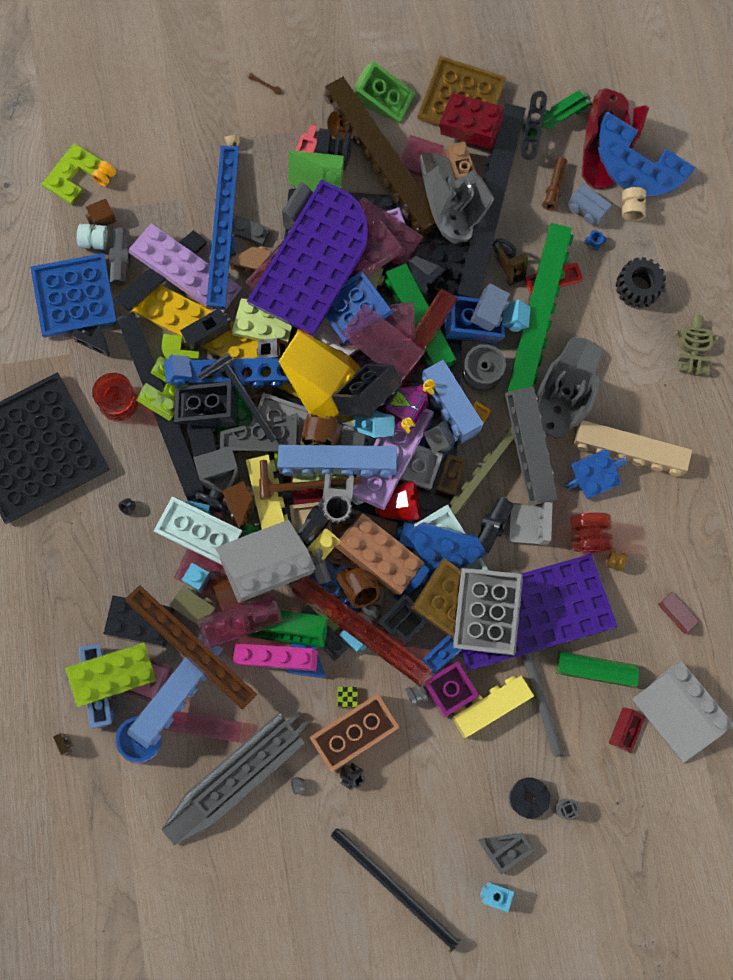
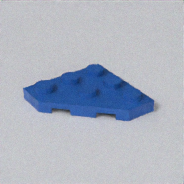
(444, 543)

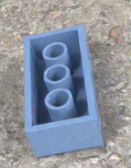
(452, 403)

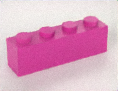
(275, 657)

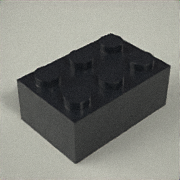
(367, 390)
(128, 625)

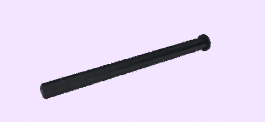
(395, 889)

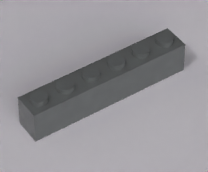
(531, 445)

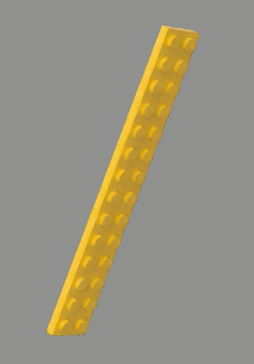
(176, 312)

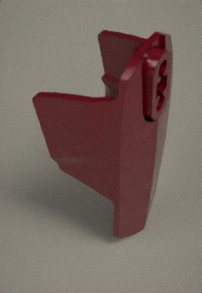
(592, 168)

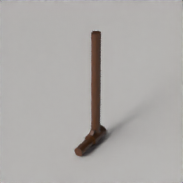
(267, 487)

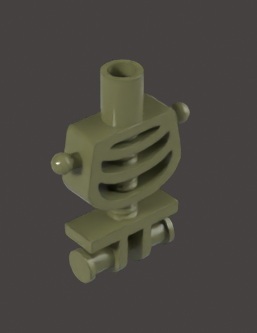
(690, 341)

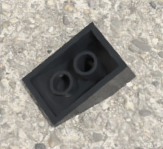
(206, 405)

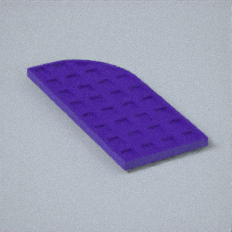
(313, 260)
(555, 608)

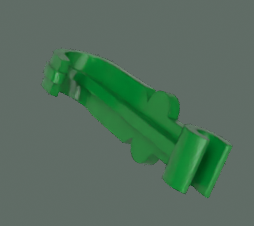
(574, 103)

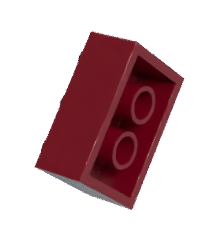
(471, 120)

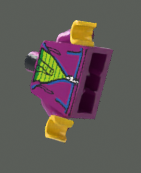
(408, 405)

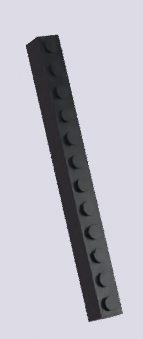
(496, 180)

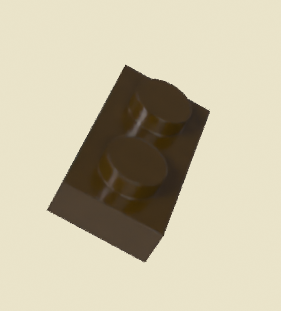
(451, 475)

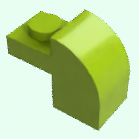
(174, 345)

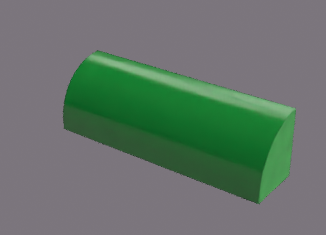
(296, 629)
(597, 669)

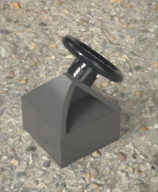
(216, 472)

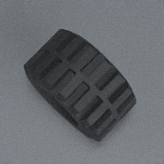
(647, 271)

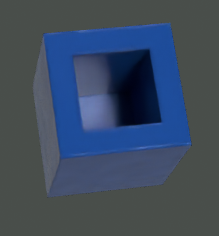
(177, 370)

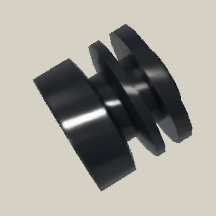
(332, 146)

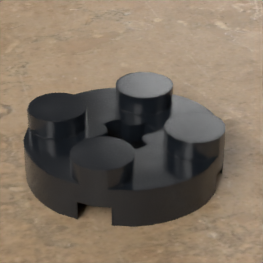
(522, 807)

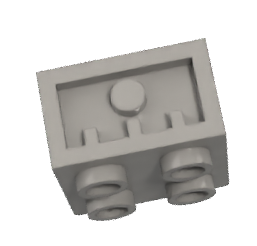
(531, 524)

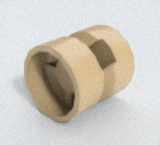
(633, 204)

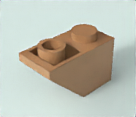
(460, 159)

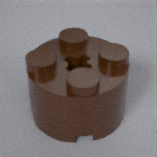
(321, 431)

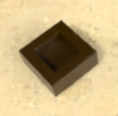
(63, 743)

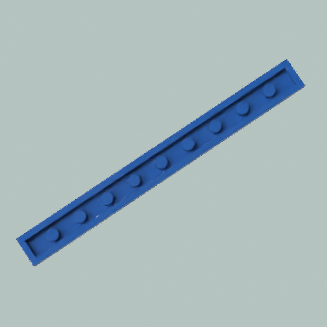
(222, 228)

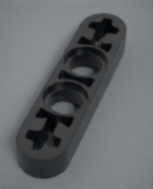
(534, 125)

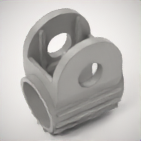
(344, 495)

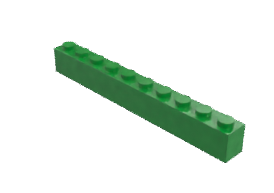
(541, 307)

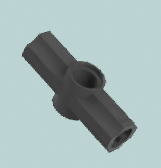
(119, 256)

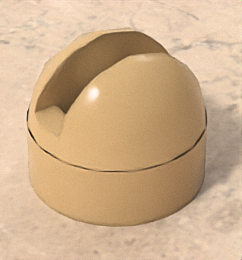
(232, 138)

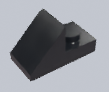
(96, 342)

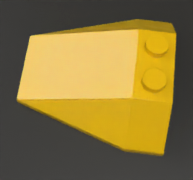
(316, 372)

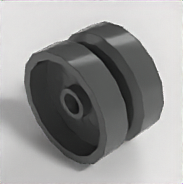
(483, 367)

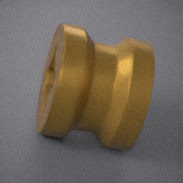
(616, 560)

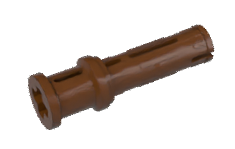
(554, 190)

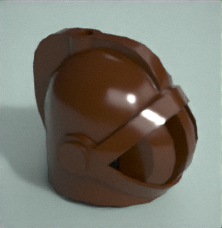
(359, 583)

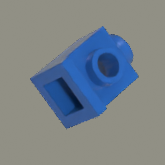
(402, 535)

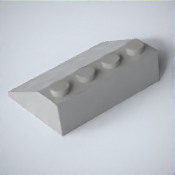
(265, 560)
(488, 611)
(682, 711)

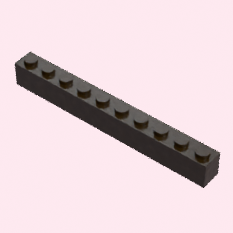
(381, 155)

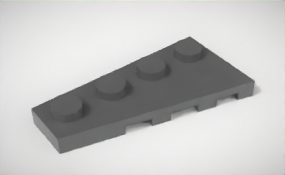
(253, 438)

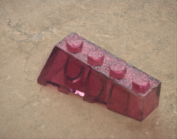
(240, 620)

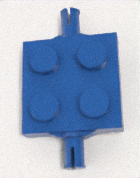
(596, 473)

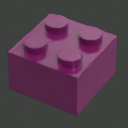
(450, 689)

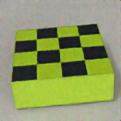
(347, 696)

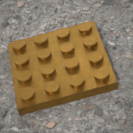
(458, 78)

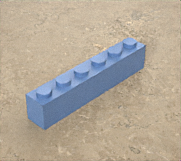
(337, 460)
(167, 701)

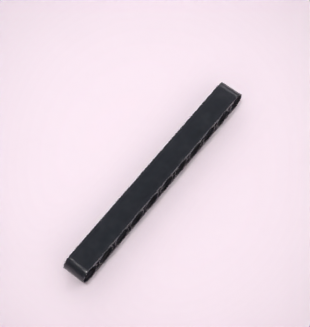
(170, 431)

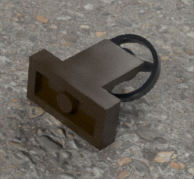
(513, 266)

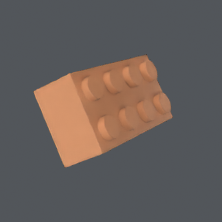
(379, 554)
(354, 732)

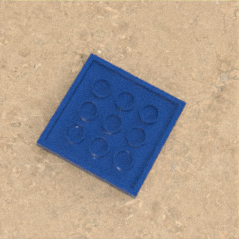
(73, 295)

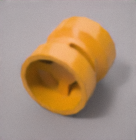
(103, 173)

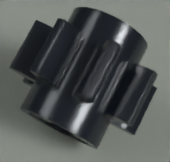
(352, 776)

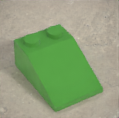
(383, 92)
(313, 167)

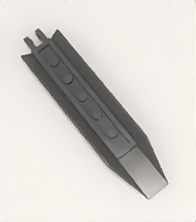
(234, 778)

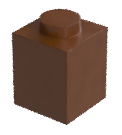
(100, 213)

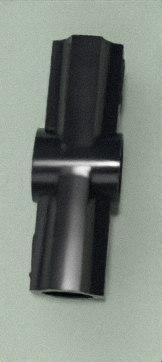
(316, 521)
(494, 523)

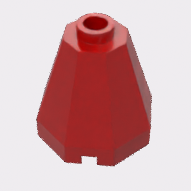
(403, 504)

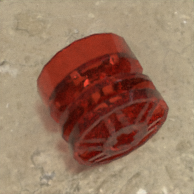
(111, 388)
(591, 530)

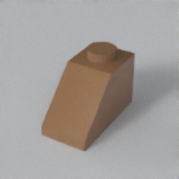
(249, 260)

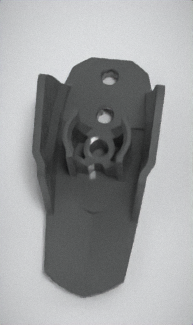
(454, 202)
(569, 387)

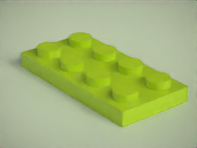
(110, 674)

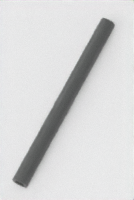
(542, 704)

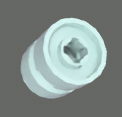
(89, 236)

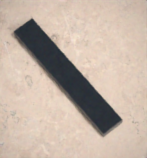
(151, 280)

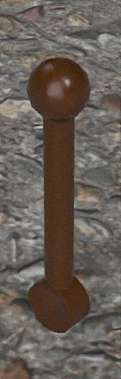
(277, 90)

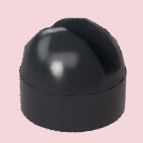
(127, 506)

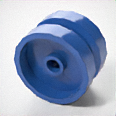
(130, 749)

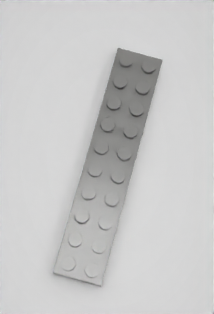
(420, 469)

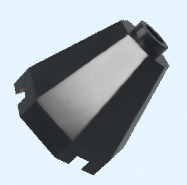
(430, 275)

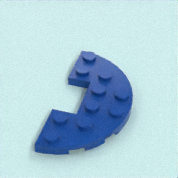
(632, 169)

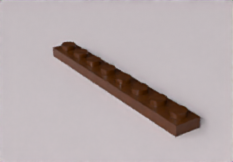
(191, 647)

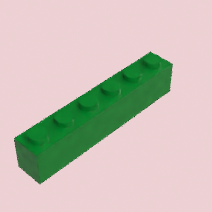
(406, 290)

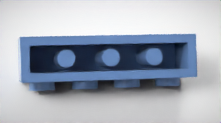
(98, 712)

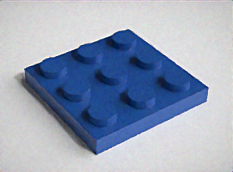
(353, 295)

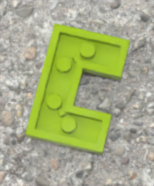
(59, 178)
(160, 402)

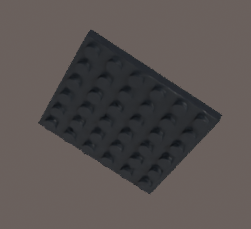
(43, 448)

